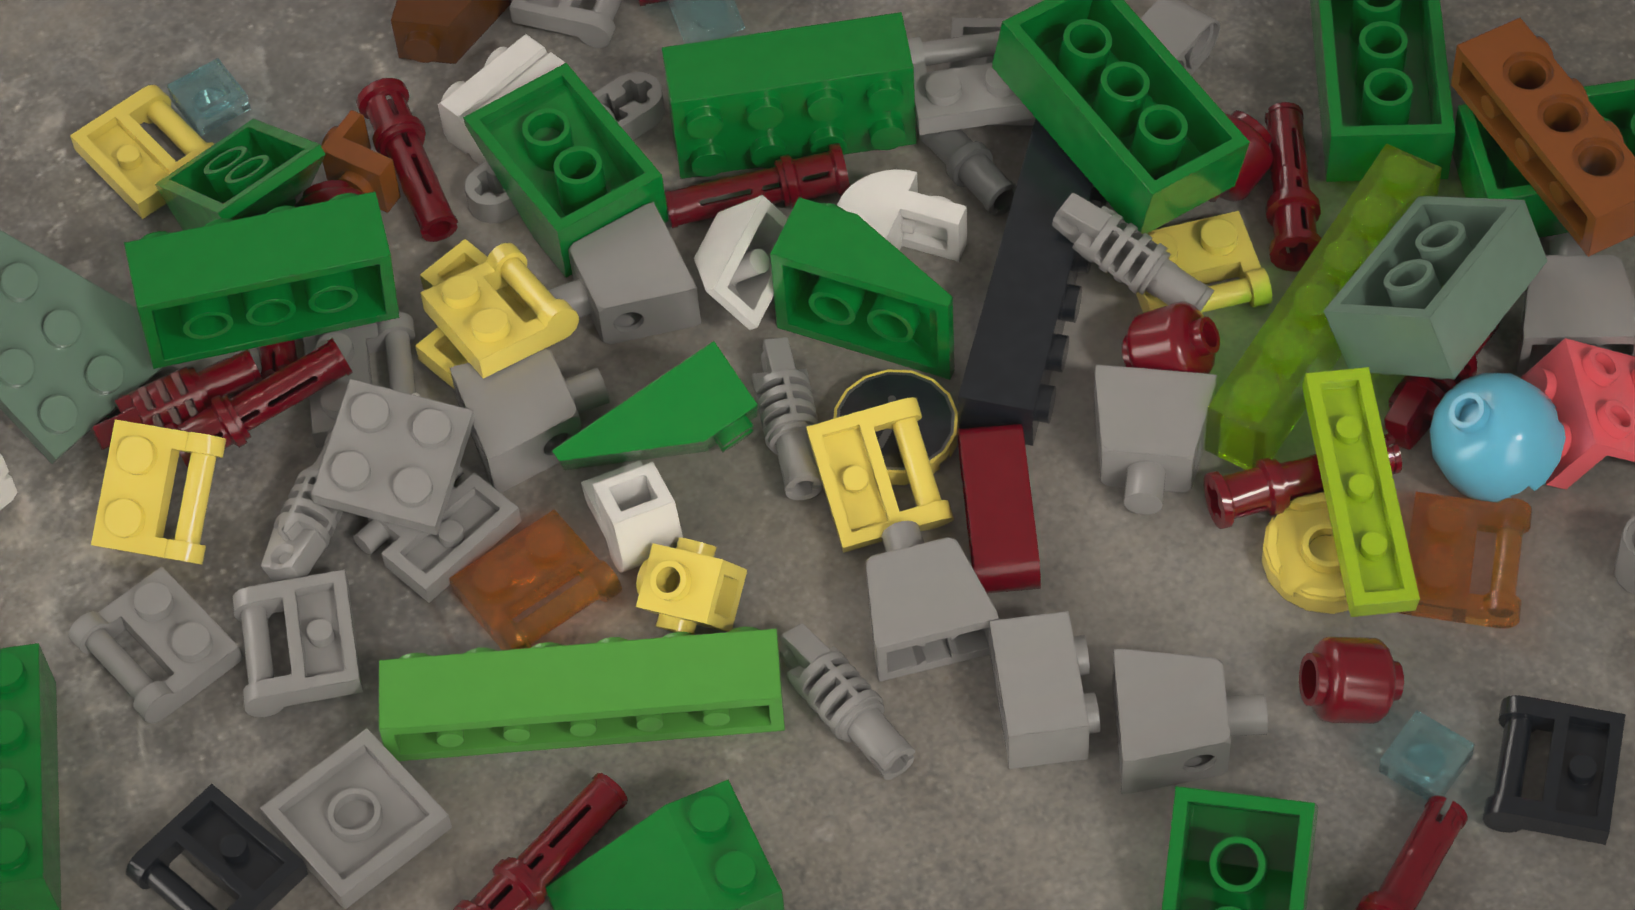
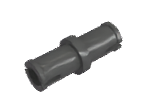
(972, 167)

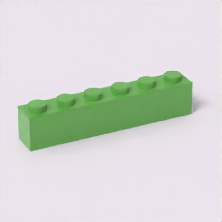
(581, 694)

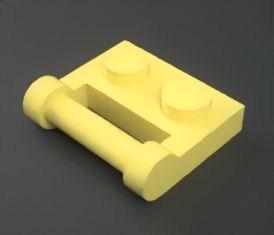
(129, 155)
(1214, 252)
(483, 322)
(858, 479)
(140, 488)

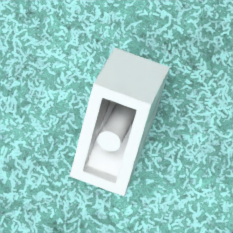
(737, 258)

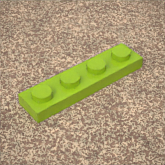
(1360, 492)

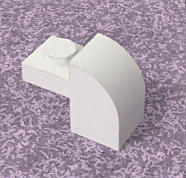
(907, 218)
(633, 512)

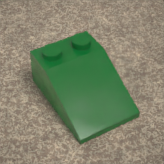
(564, 161)
(242, 176)
(859, 291)
(675, 415)
(1238, 852)
(678, 858)

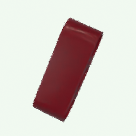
(999, 508)

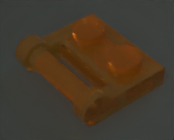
(1443, 556)
(527, 571)

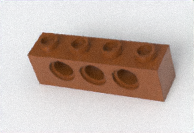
(1550, 132)

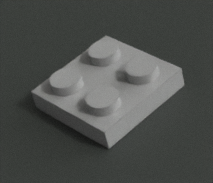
(393, 456)
(356, 818)

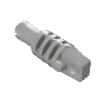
(1126, 253)
(785, 412)
(301, 528)
(844, 700)

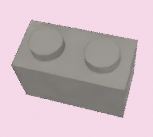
(1041, 689)

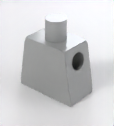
(631, 279)
(1576, 301)
(525, 413)
(1150, 431)
(924, 604)
(1176, 718)

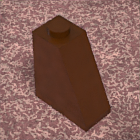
(442, 28)

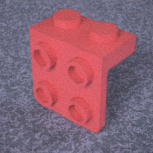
(1593, 402)

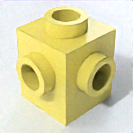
(689, 587)

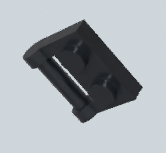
(1578, 770)
(225, 847)

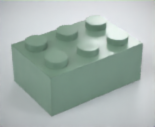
(1436, 286)

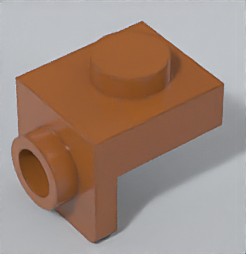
(353, 161)

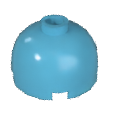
(1496, 436)

